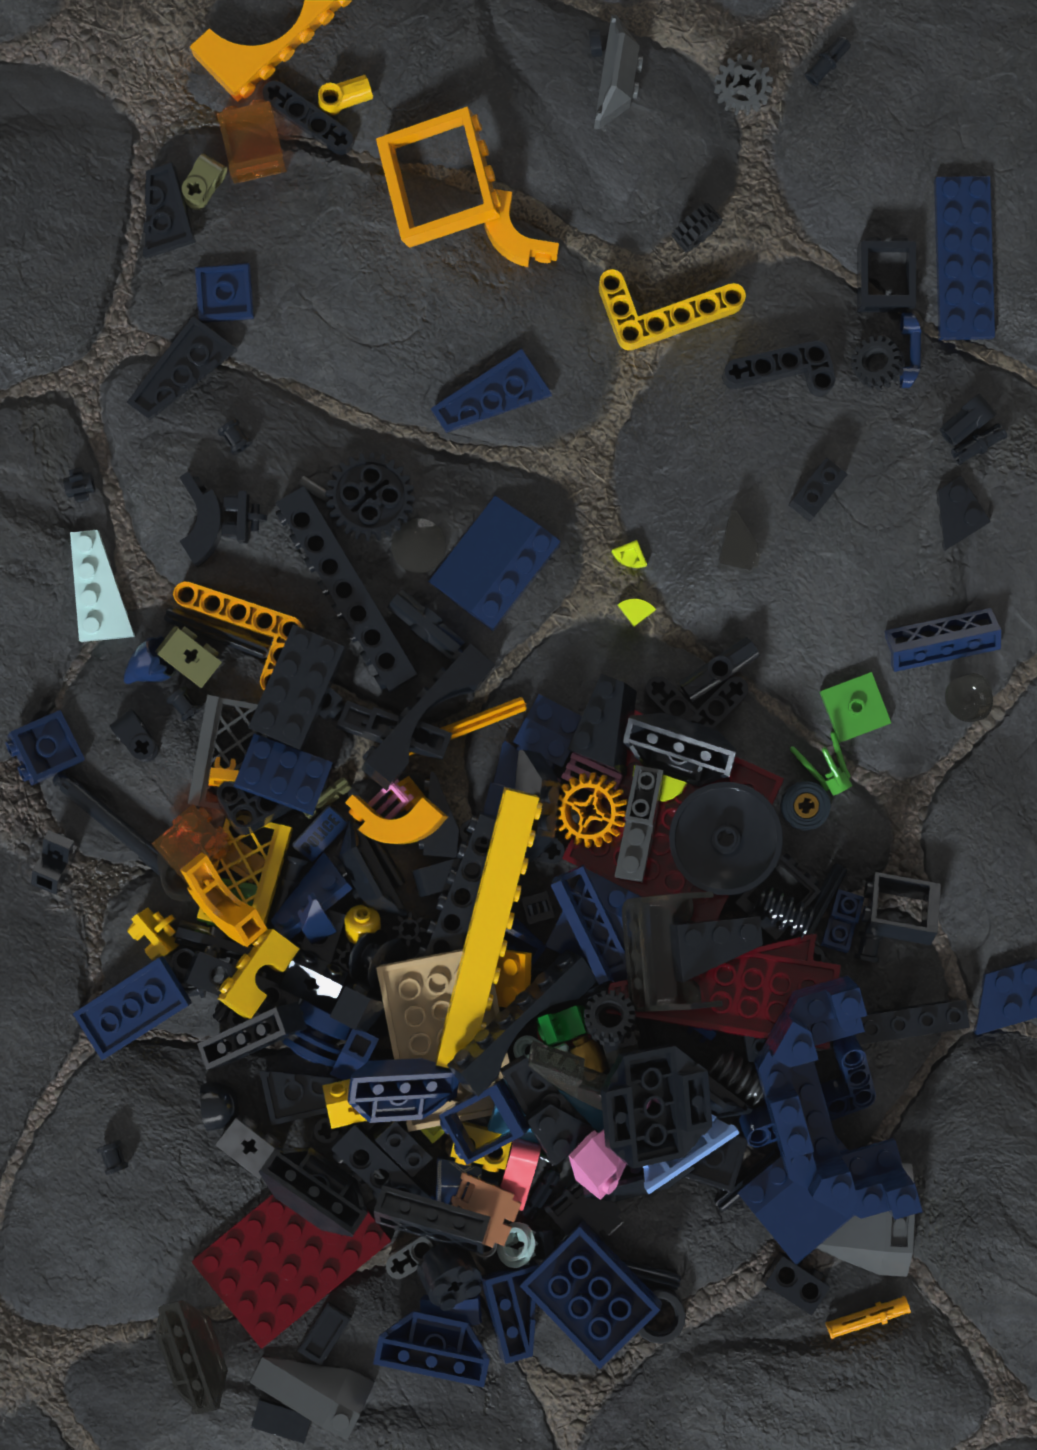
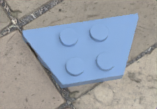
(660, 1173)

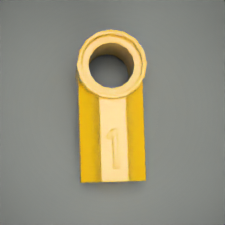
(347, 94)

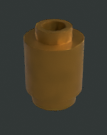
(591, 1051)

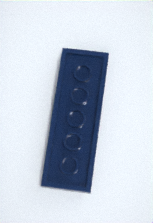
(964, 258)

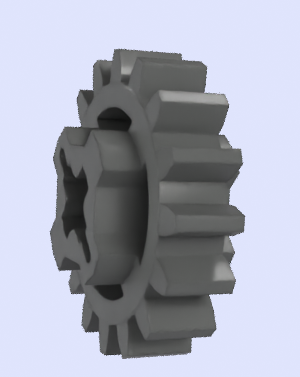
(752, 75)

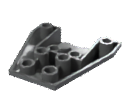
(875, 1241)

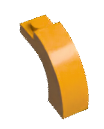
(513, 244)
(412, 827)
(220, 904)

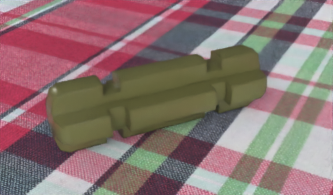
(330, 795)

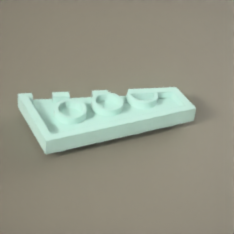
(97, 594)

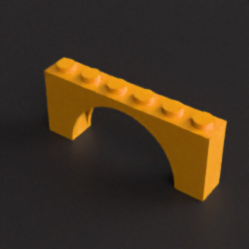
(244, 66)

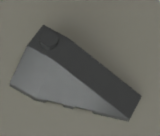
(320, 1393)

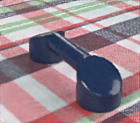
(910, 325)

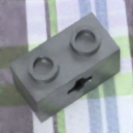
(234, 1144)

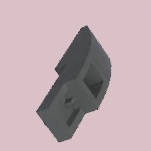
(640, 823)

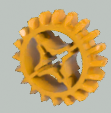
(601, 813)

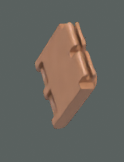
(490, 1201)

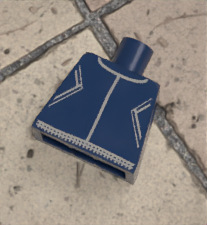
(449, 1177)

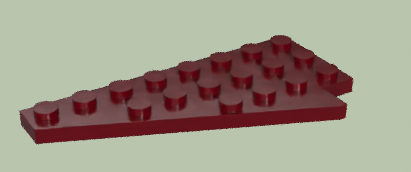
(751, 989)

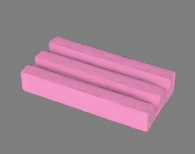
(576, 758)
(398, 792)

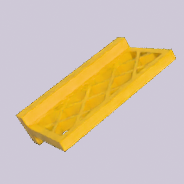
(270, 872)

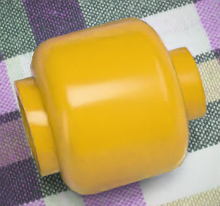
(361, 921)

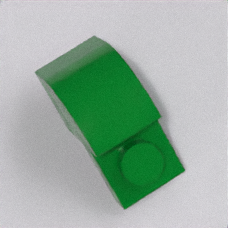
(562, 1026)

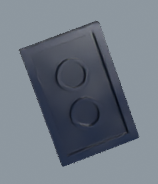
(283, 774)

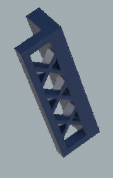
(945, 643)
(581, 928)

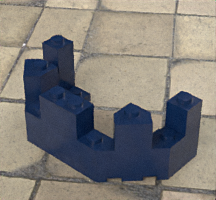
(849, 1182)

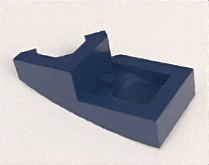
(315, 921)

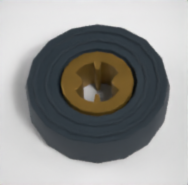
(816, 816)

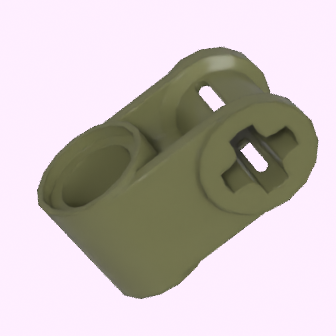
(204, 177)

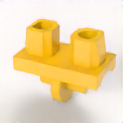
(157, 930)

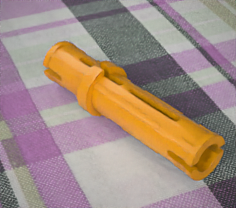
(868, 1317)

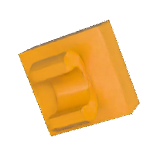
(219, 775)
(412, 789)

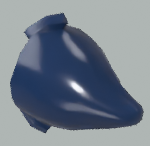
(147, 665)

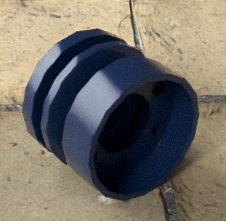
(318, 1037)

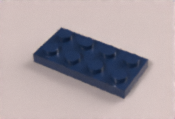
(132, 1008)

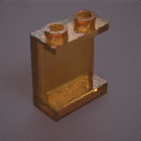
(251, 141)

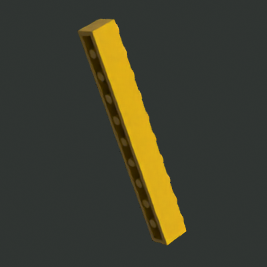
(489, 922)

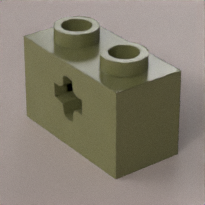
(173, 650)

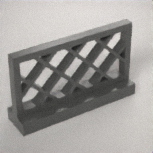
(207, 744)

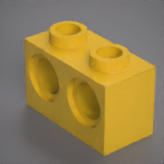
(481, 1136)

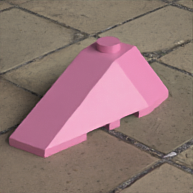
(596, 1165)

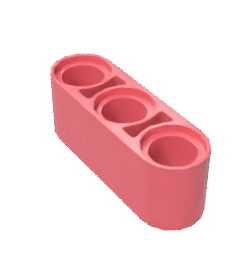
(520, 1169)

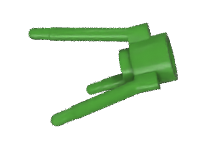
(837, 778)

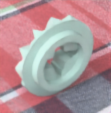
(518, 1258)

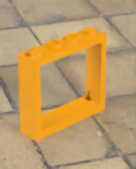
(453, 223)

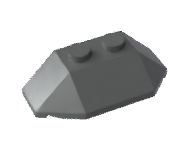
(618, 74)

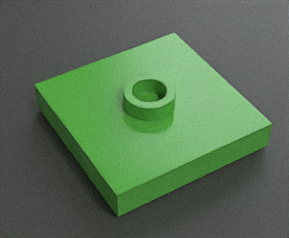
(855, 707)

